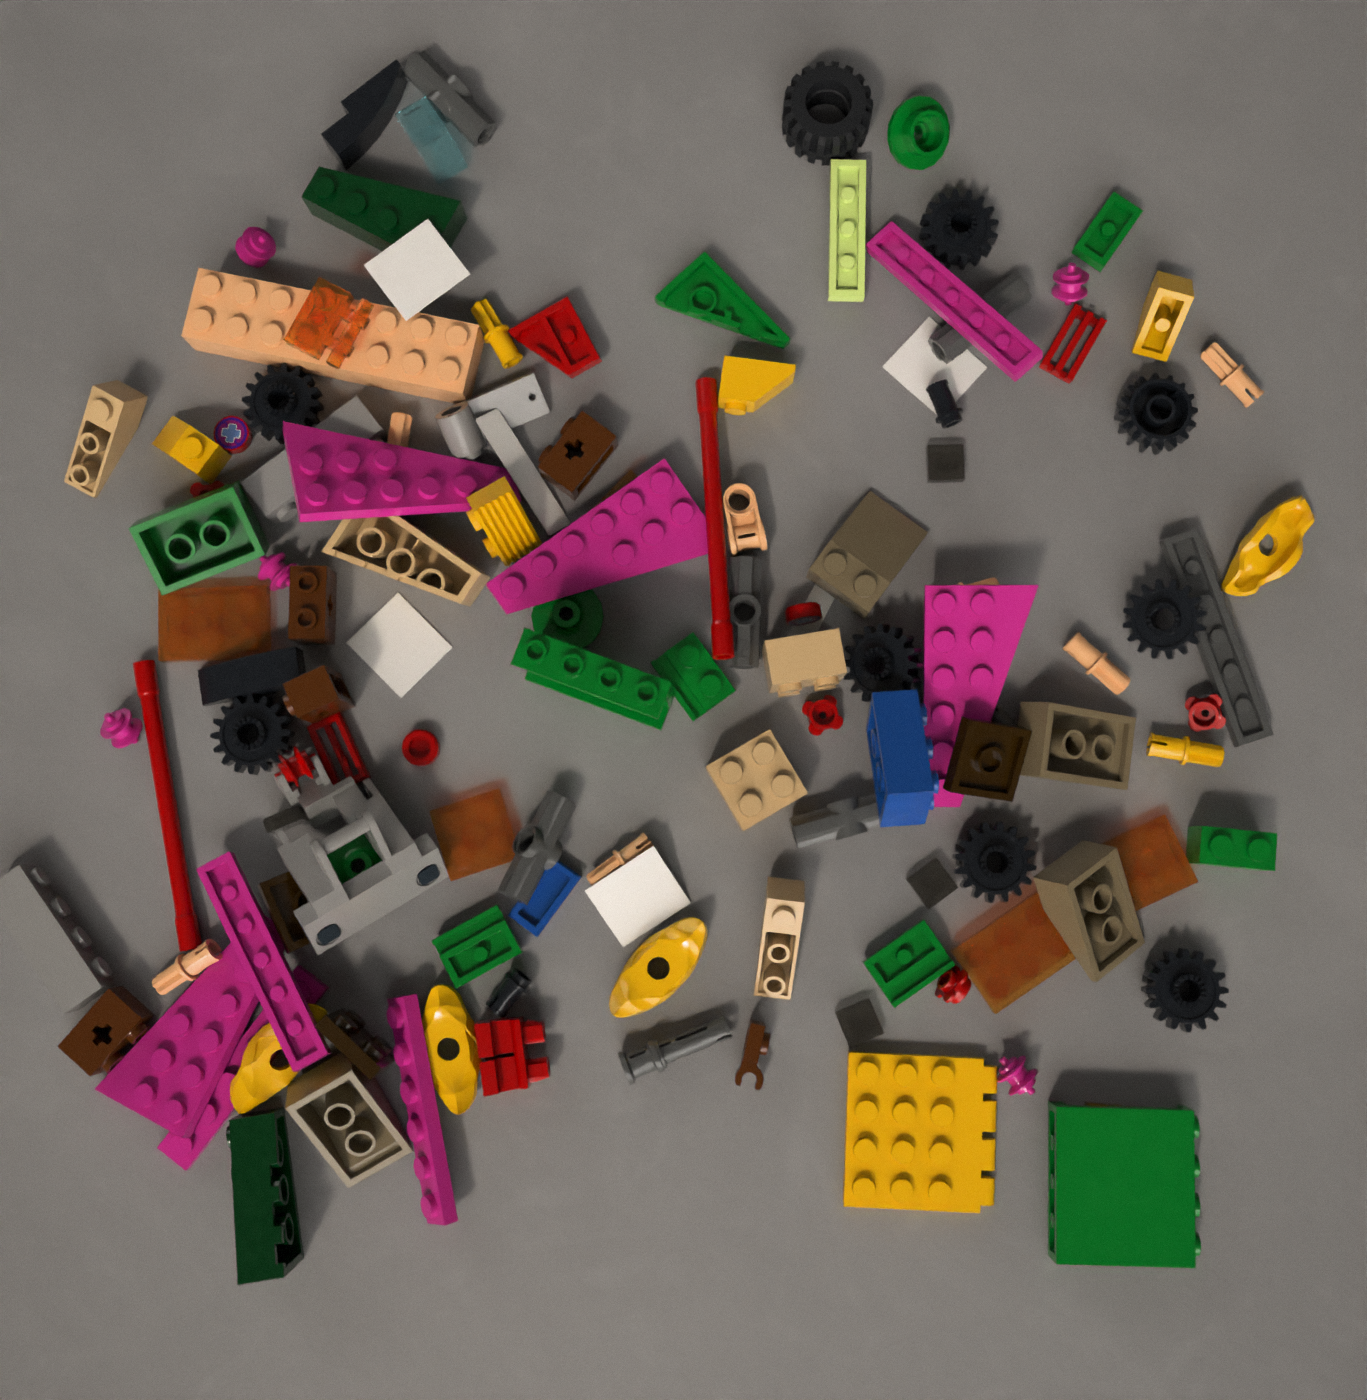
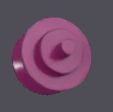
(255, 247)
(1070, 284)
(276, 570)
(121, 728)
(1017, 1075)

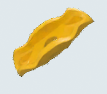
(1287, 527)
(681, 947)
(448, 1018)
(256, 1077)

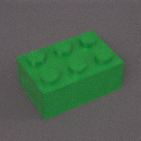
(199, 537)

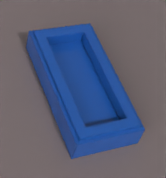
(547, 898)

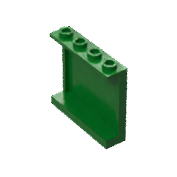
(594, 679)
(1122, 1186)

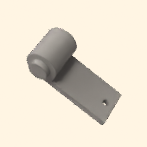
(513, 401)

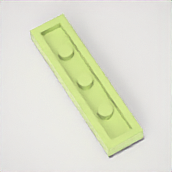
(847, 230)

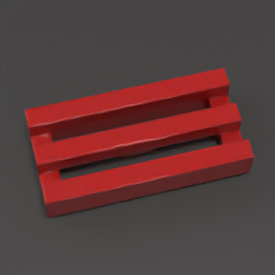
(1086, 319)
(326, 723)

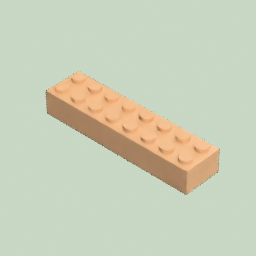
(414, 356)

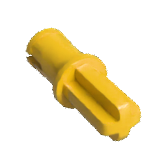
(496, 333)
(1185, 750)

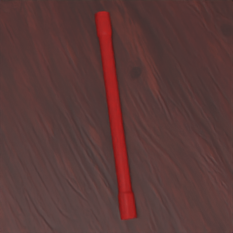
(721, 626)
(148, 692)

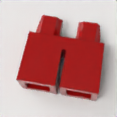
(510, 1070)

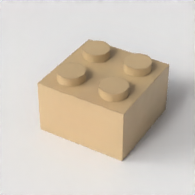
(804, 662)
(756, 780)

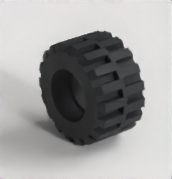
(833, 87)

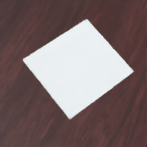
(417, 269)
(918, 366)
(399, 645)
(637, 896)

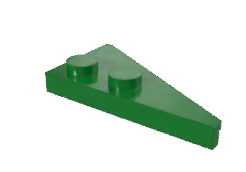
(713, 297)

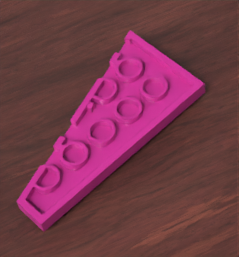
(365, 478)
(626, 535)
(966, 659)
(187, 1049)

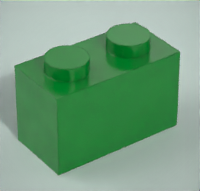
(1231, 848)

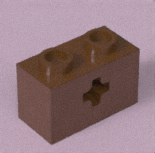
(575, 474)
(312, 605)
(317, 695)
(88, 1040)

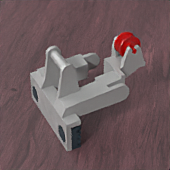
(343, 909)

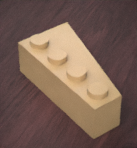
(407, 555)

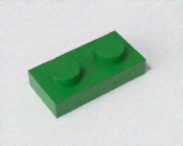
(1107, 231)

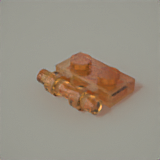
(320, 318)

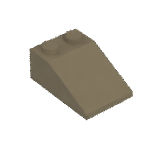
(866, 554)
(1077, 745)
(1091, 906)
(347, 1119)

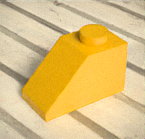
(1163, 315)
(751, 383)
(192, 449)

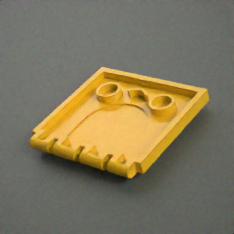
(919, 1132)

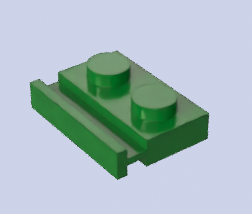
(694, 676)
(477, 946)
(908, 963)

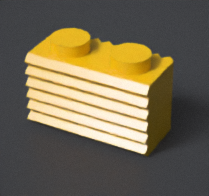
(504, 522)

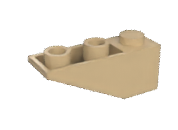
(104, 434)
(779, 937)

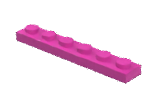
(954, 301)
(263, 961)
(420, 1099)
(220, 1108)

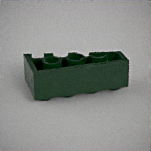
(379, 210)
(263, 1197)

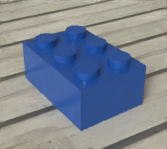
(900, 758)

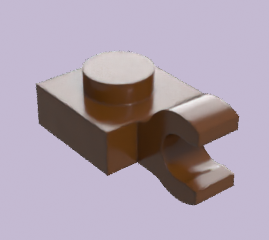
(755, 1044)

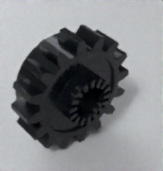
(958, 212)
(271, 391)
(1165, 397)
(1185, 622)
(866, 655)
(235, 728)
(1012, 854)
(1203, 994)

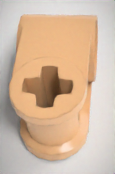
(743, 527)

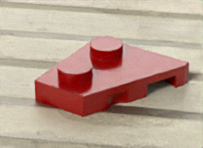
(558, 338)

